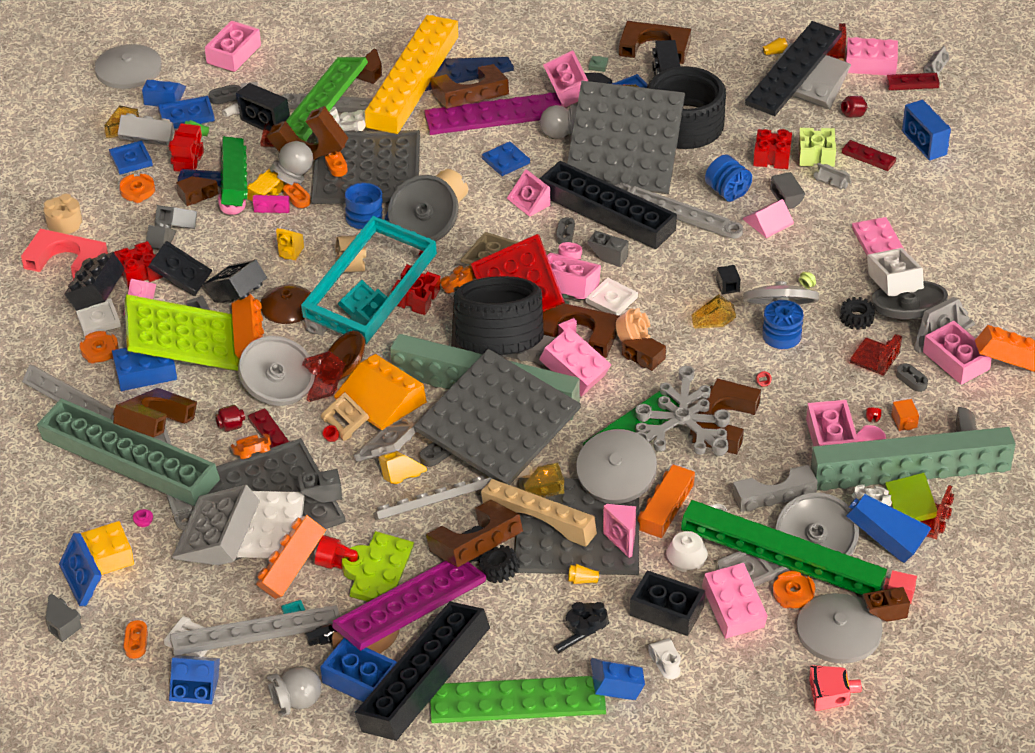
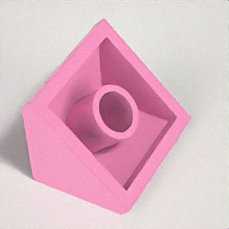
(530, 194)
(770, 218)
(619, 526)

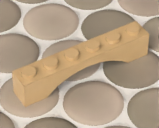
(572, 523)

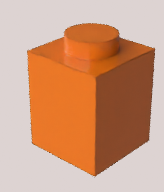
(905, 414)

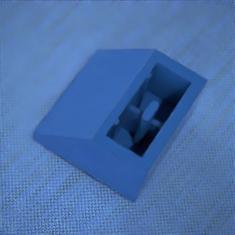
(194, 679)

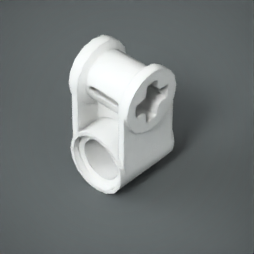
(665, 657)

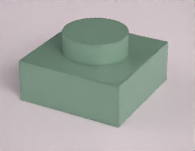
(598, 63)

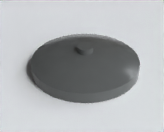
(424, 206)
(909, 304)

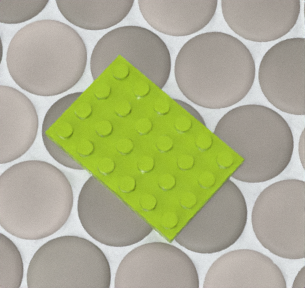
(180, 332)

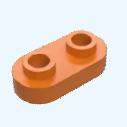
(336, 164)
(297, 195)
(134, 640)

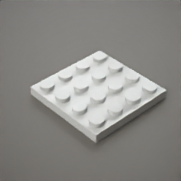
(271, 522)

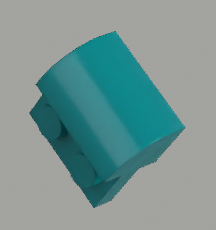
(362, 302)

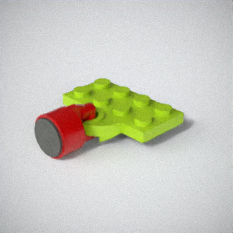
(371, 567)

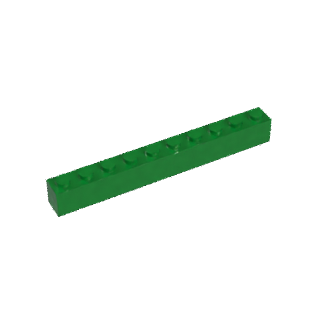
(783, 549)

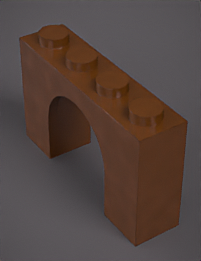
(638, 33)
(491, 84)
(324, 126)
(600, 322)
(730, 396)
(149, 411)
(498, 526)

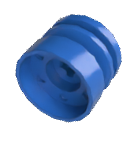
(728, 177)
(362, 203)
(782, 324)

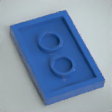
(192, 109)
(80, 569)

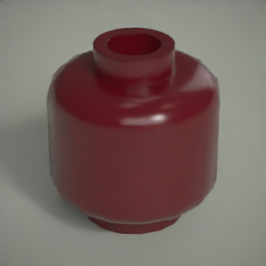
(854, 106)
(230, 418)

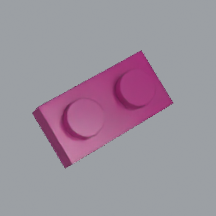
(271, 204)

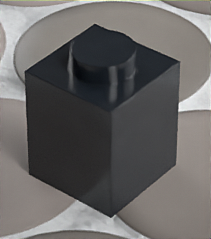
(728, 279)

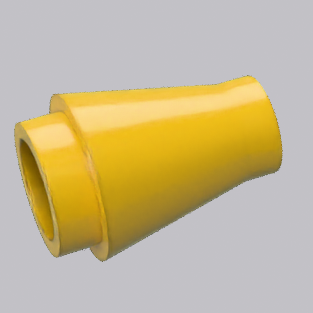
(775, 47)
(580, 574)

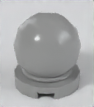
(558, 121)
(294, 160)
(296, 689)

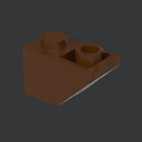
(373, 69)
(196, 189)
(645, 352)
(888, 604)

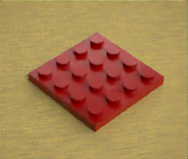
(526, 261)

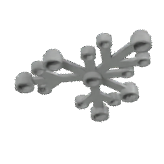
(684, 416)

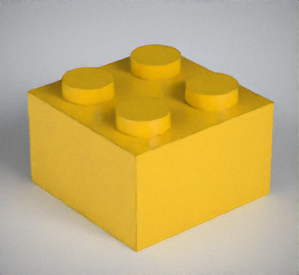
(109, 547)

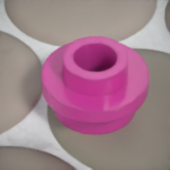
(143, 517)

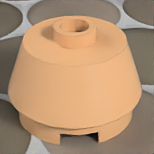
(632, 325)

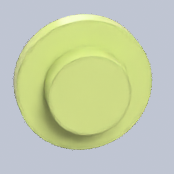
(807, 279)

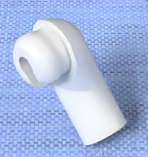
(233, 109)

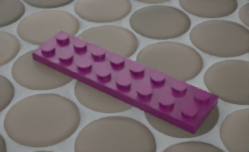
(489, 113)
(407, 603)

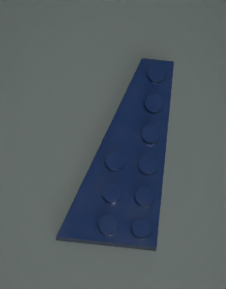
(466, 69)

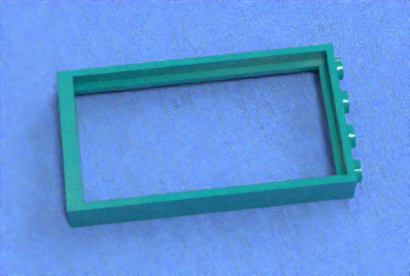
(342, 324)

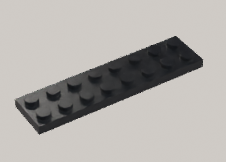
(793, 68)

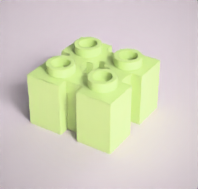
(817, 146)

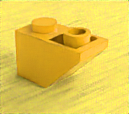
(289, 243)
(397, 467)

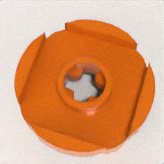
(144, 187)
(457, 278)
(99, 338)
(250, 445)
(788, 598)

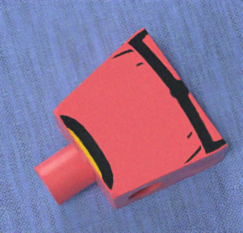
(831, 687)

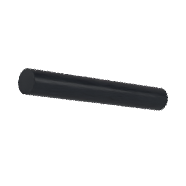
(570, 641)

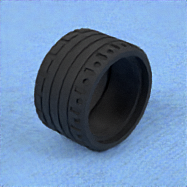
(702, 90)
(498, 315)

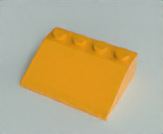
(383, 391)

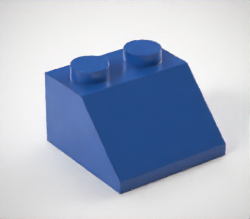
(162, 92)
(617, 679)

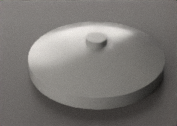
(128, 66)
(780, 291)
(274, 370)
(616, 466)
(820, 520)
(838, 628)

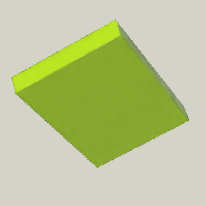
(913, 497)

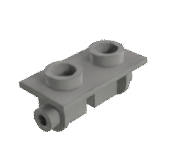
(937, 61)
(839, 177)

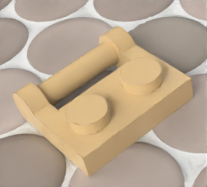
(349, 411)

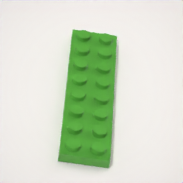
(326, 92)
(516, 699)

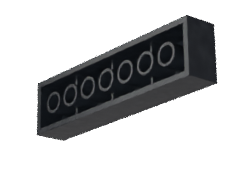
(609, 205)
(422, 671)

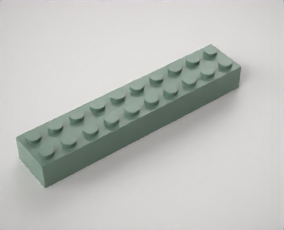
(444, 365)
(128, 452)
(898, 458)

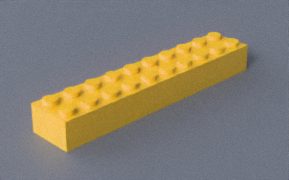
(411, 74)

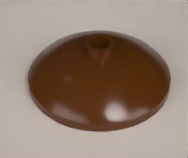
(284, 303)
(350, 350)

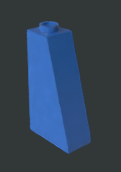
(888, 526)

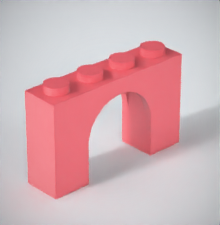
(49, 243)

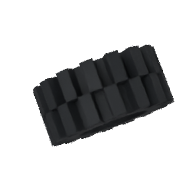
(854, 320)
(499, 564)

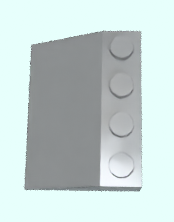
(823, 82)
(217, 526)

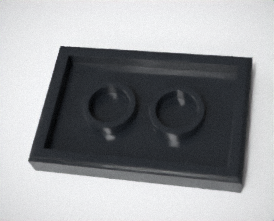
(180, 268)

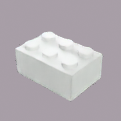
(895, 271)

